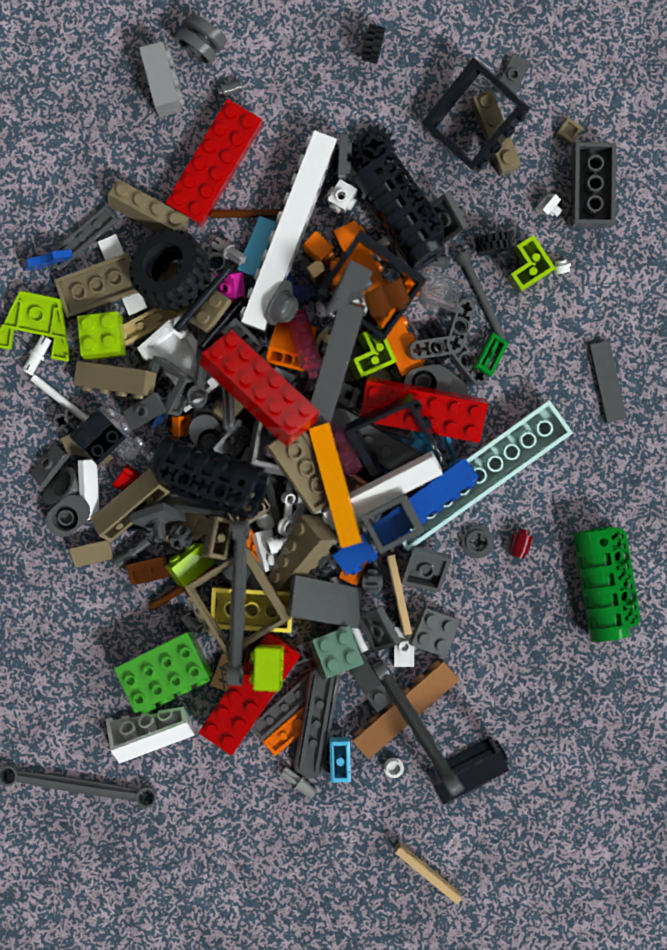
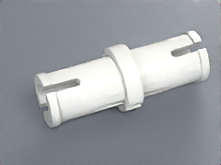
(36, 355)

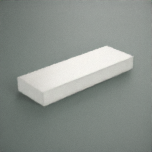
(89, 484)

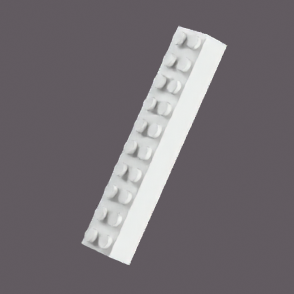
(290, 228)

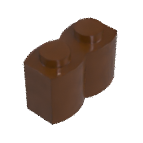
(386, 298)

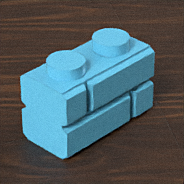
(340, 759)

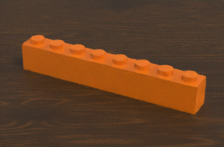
(398, 336)

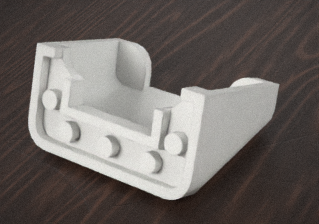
(180, 350)

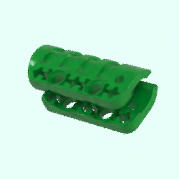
(601, 584)

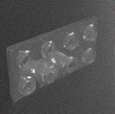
(133, 447)

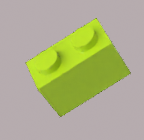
(189, 564)

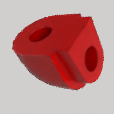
(126, 477)

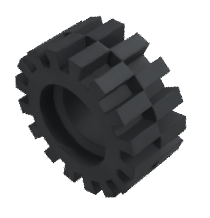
(373, 43)
(493, 243)

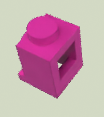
(233, 286)

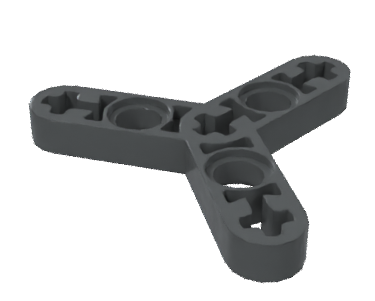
(445, 347)

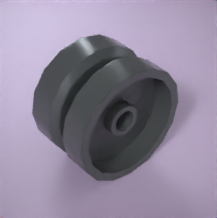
(200, 39)

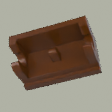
(148, 570)

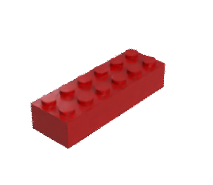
(214, 162)
(259, 388)
(450, 413)
(243, 704)

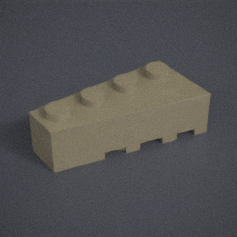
(302, 550)

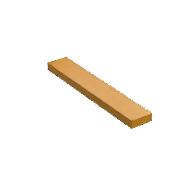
(335, 485)

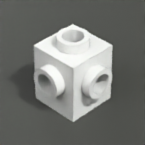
(343, 190)

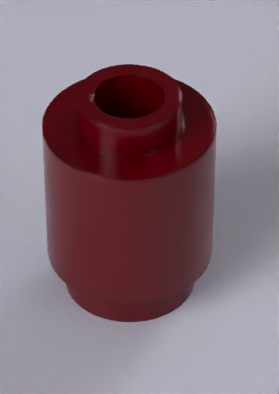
(520, 543)

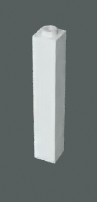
(390, 486)

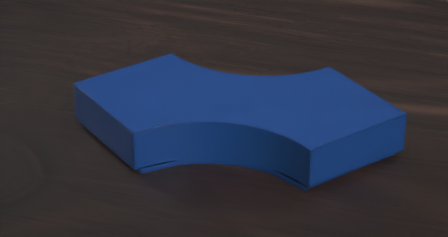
(47, 259)

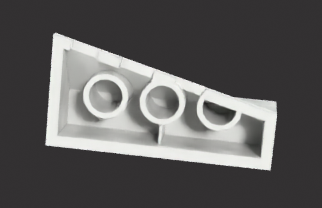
(145, 733)

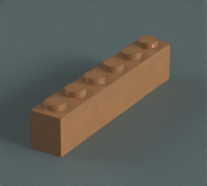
(390, 722)

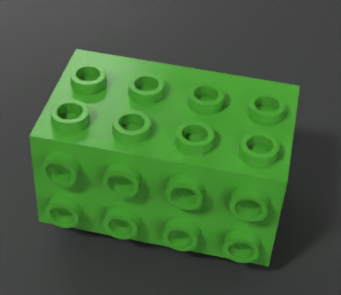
(164, 672)

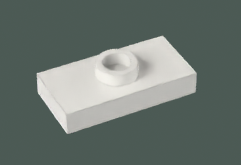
(403, 651)

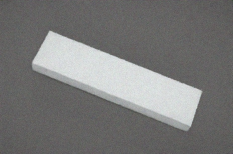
(112, 248)

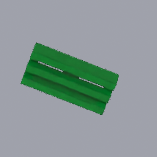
(483, 368)

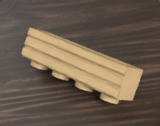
(316, 271)

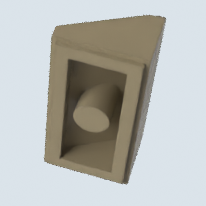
(91, 553)

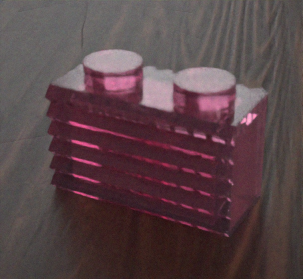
(347, 454)

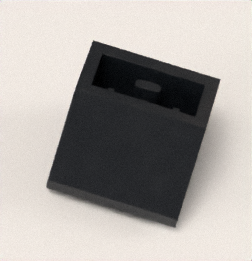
(97, 436)

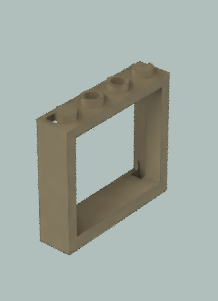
(213, 628)

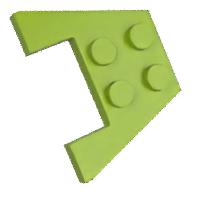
(39, 316)

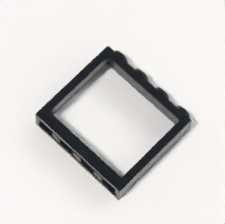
(454, 93)
(389, 258)
(362, 448)
(473, 768)

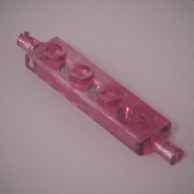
(304, 343)

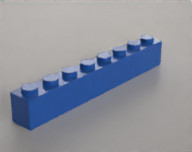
(396, 522)

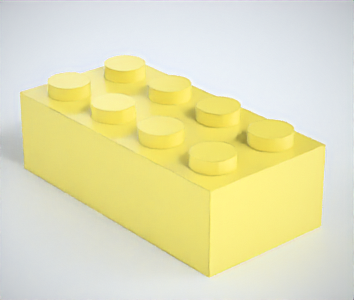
(258, 609)

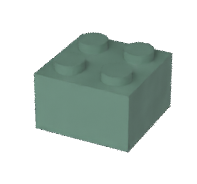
(335, 653)

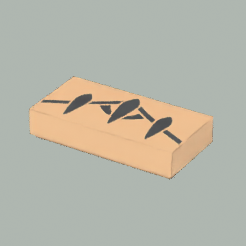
(220, 677)

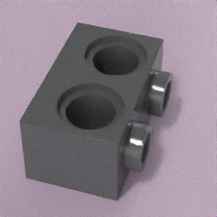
(244, 334)

